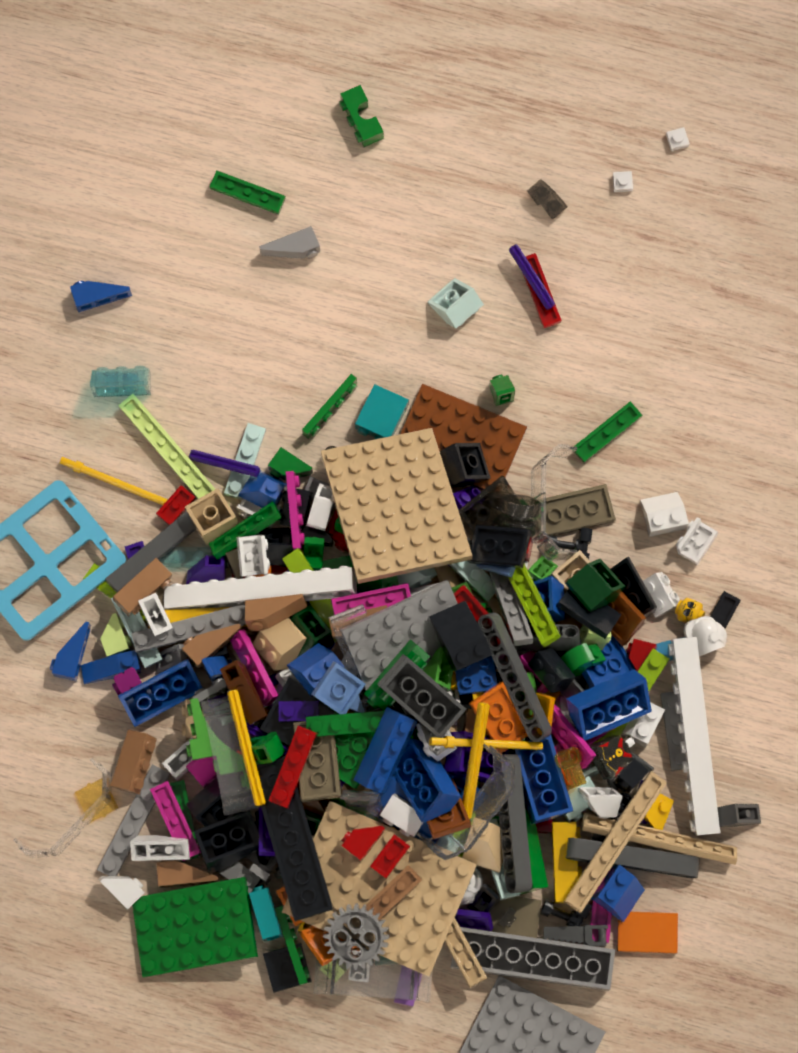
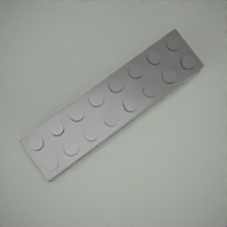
(541, 959)

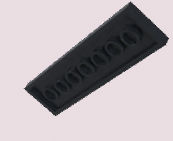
(294, 849)

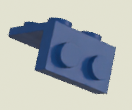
(476, 677)

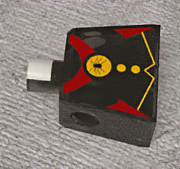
(612, 755)

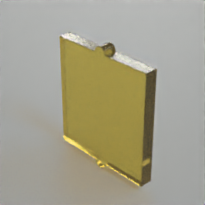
(89, 795)

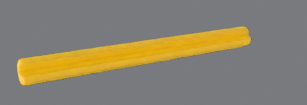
(245, 745)
(475, 757)

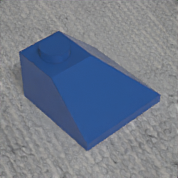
(263, 490)

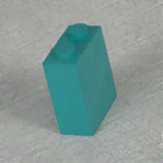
(381, 413)
(265, 913)

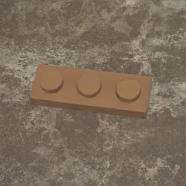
(394, 892)

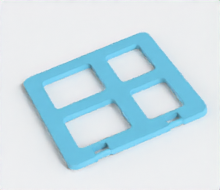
(47, 564)

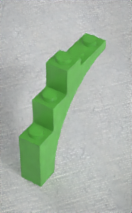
(199, 747)

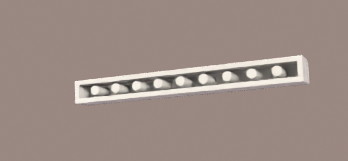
(233, 592)
(695, 736)

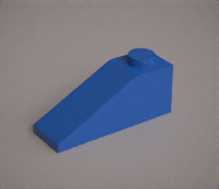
(94, 294)
(70, 656)
(213, 665)
(110, 666)

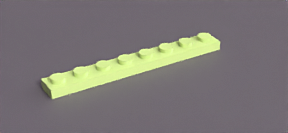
(166, 447)

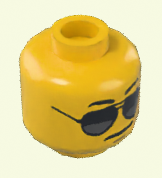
(689, 610)

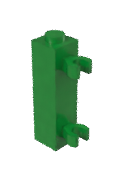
(376, 694)

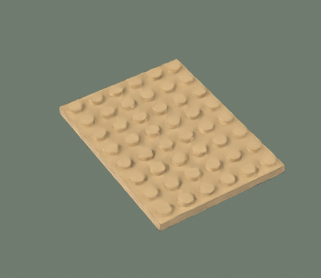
(395, 505)
(415, 923)

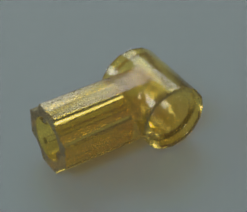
(569, 761)

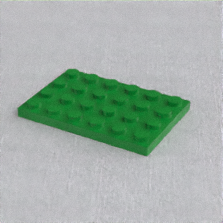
(194, 927)

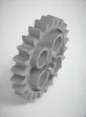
(369, 923)

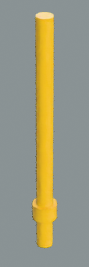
(80, 467)
(451, 741)

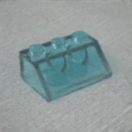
(120, 381)

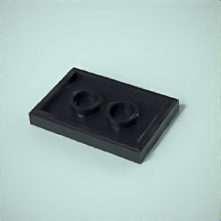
(499, 546)
(599, 621)

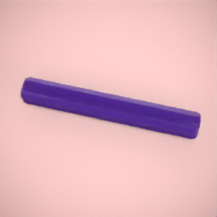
(531, 276)
(224, 463)

